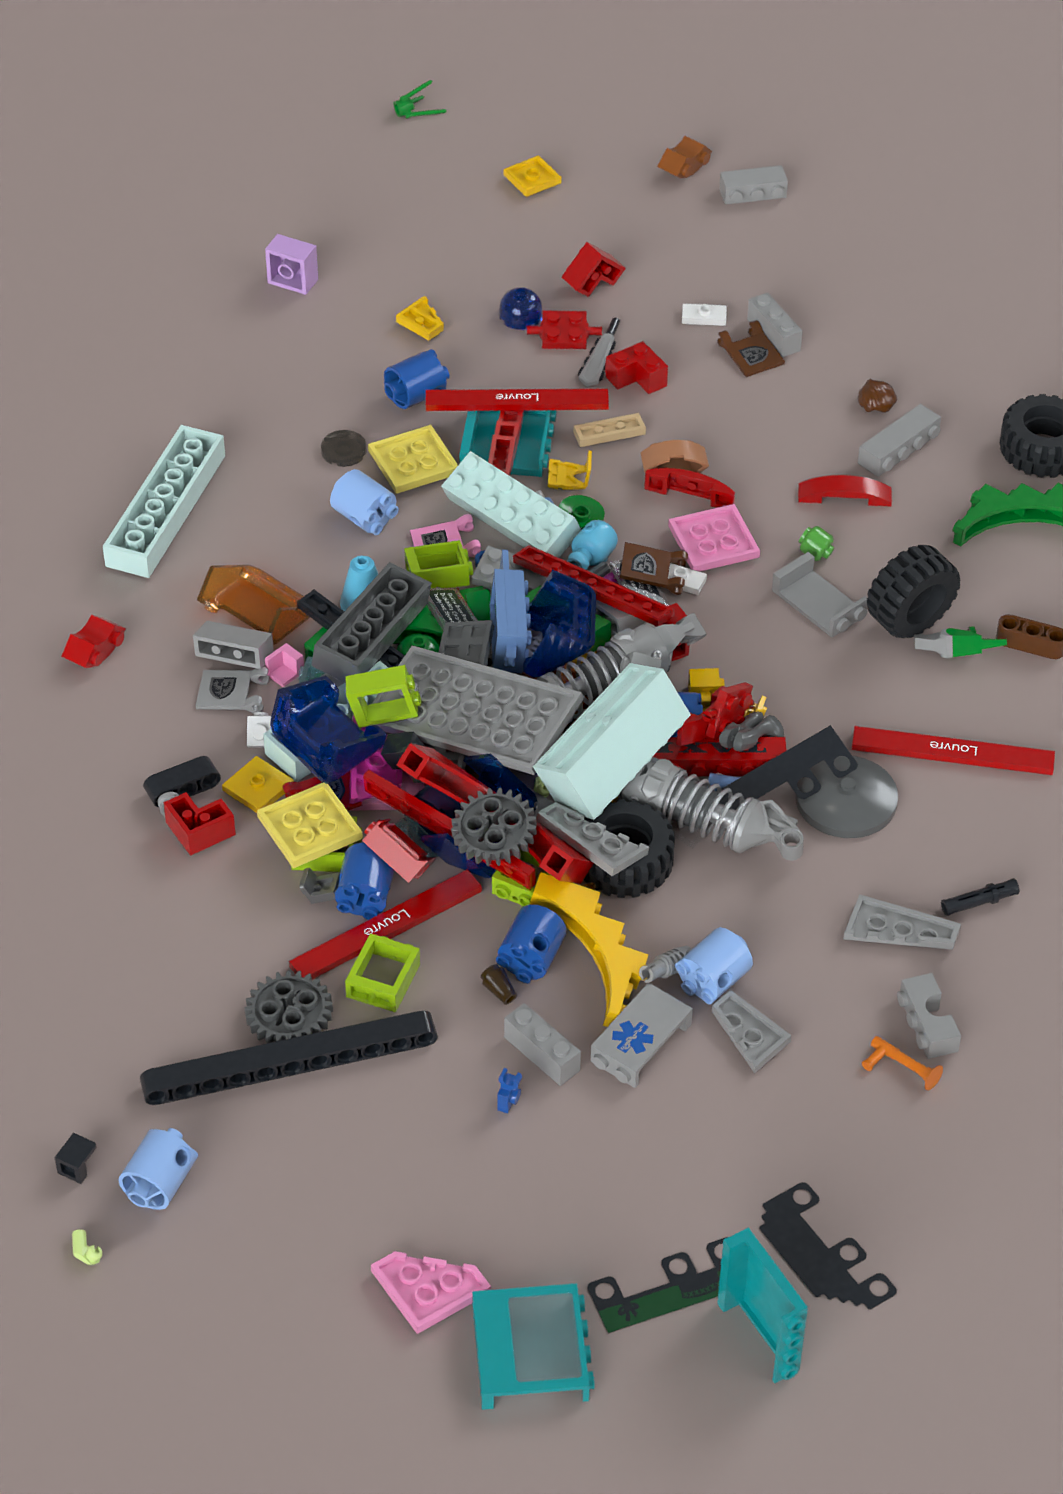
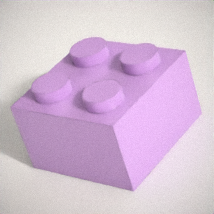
(291, 264)

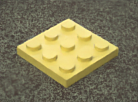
(413, 459)
(309, 824)

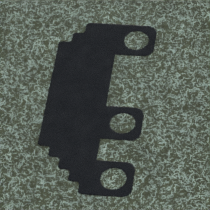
(816, 1264)

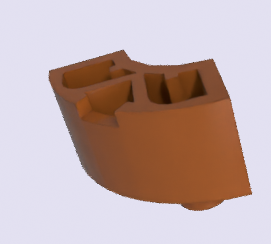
(685, 158)

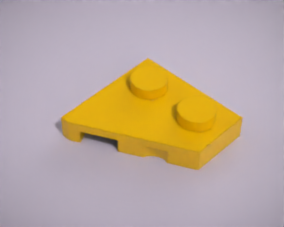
(421, 319)

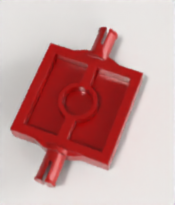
(564, 330)
(728, 708)

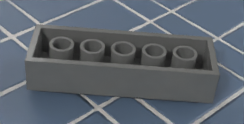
(371, 623)

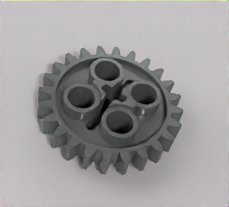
(494, 827)
(294, 1005)

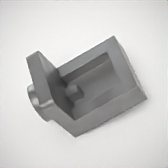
(319, 888)

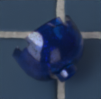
(520, 308)

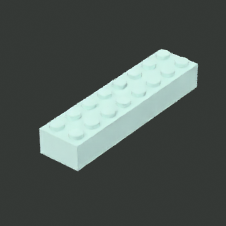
(164, 501)

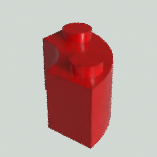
(93, 642)

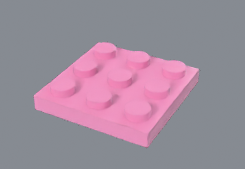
(714, 538)

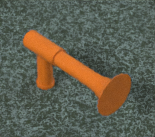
(929, 1075)

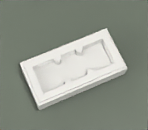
(704, 314)
(693, 579)

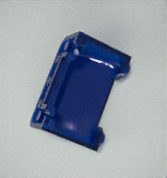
(566, 617)
(319, 732)

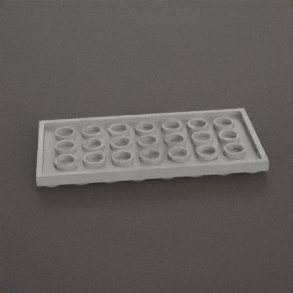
(483, 709)

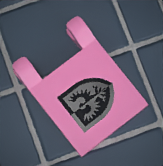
(446, 533)

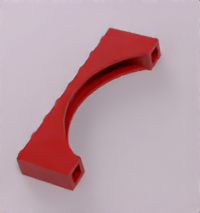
(439, 772)

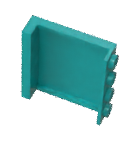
(532, 444)
(766, 1297)

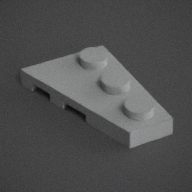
(750, 1030)

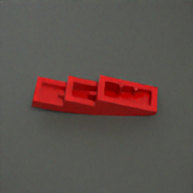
(506, 440)

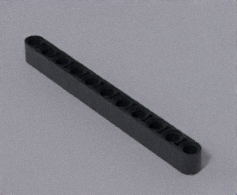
(288, 1057)

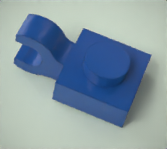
(509, 1091)

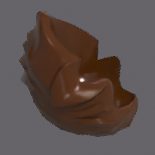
(877, 396)

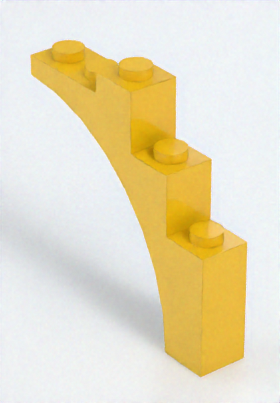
(599, 934)

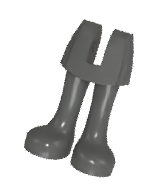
(746, 734)

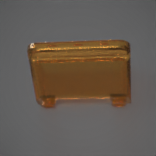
(253, 598)

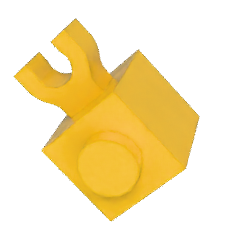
(705, 682)

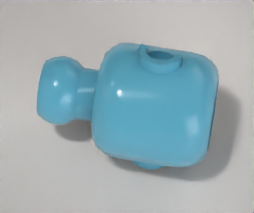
(593, 544)

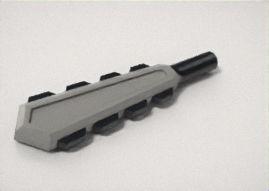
(595, 363)

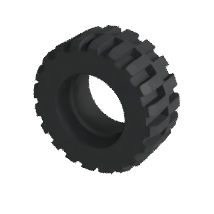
(1019, 440)
(913, 591)
(644, 827)

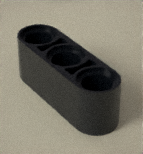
(189, 777)

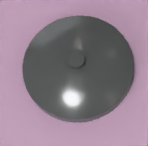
(850, 804)

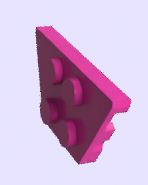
(376, 764)

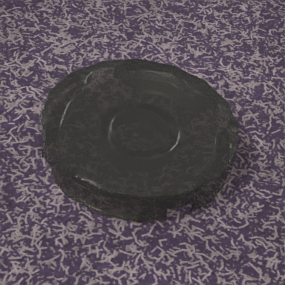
(343, 448)

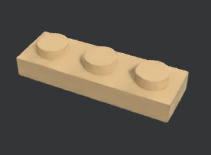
(609, 430)

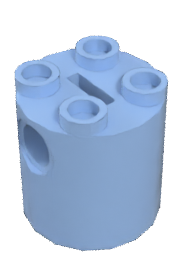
(363, 501)
(714, 965)
(157, 1169)

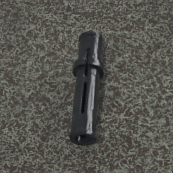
(989, 894)

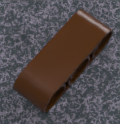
(1031, 636)

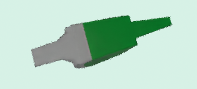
(956, 642)

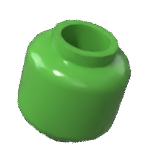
(817, 543)

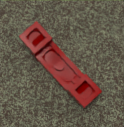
(689, 482)
(845, 487)
(694, 726)

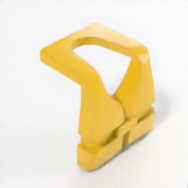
(562, 474)

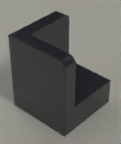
(72, 1157)

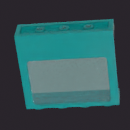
(531, 1341)

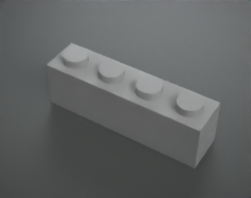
(899, 440)

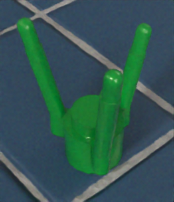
(405, 104)

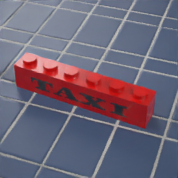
(710, 757)

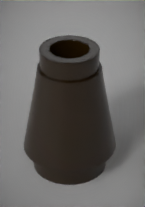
(498, 983)

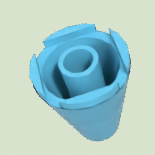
(359, 576)

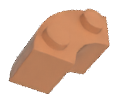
(675, 454)

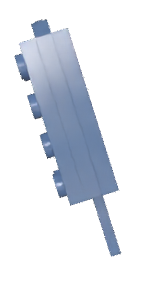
(509, 617)

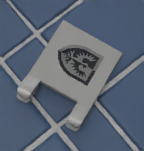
(230, 689)

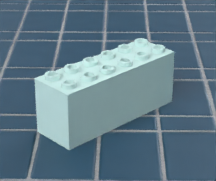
(612, 740)

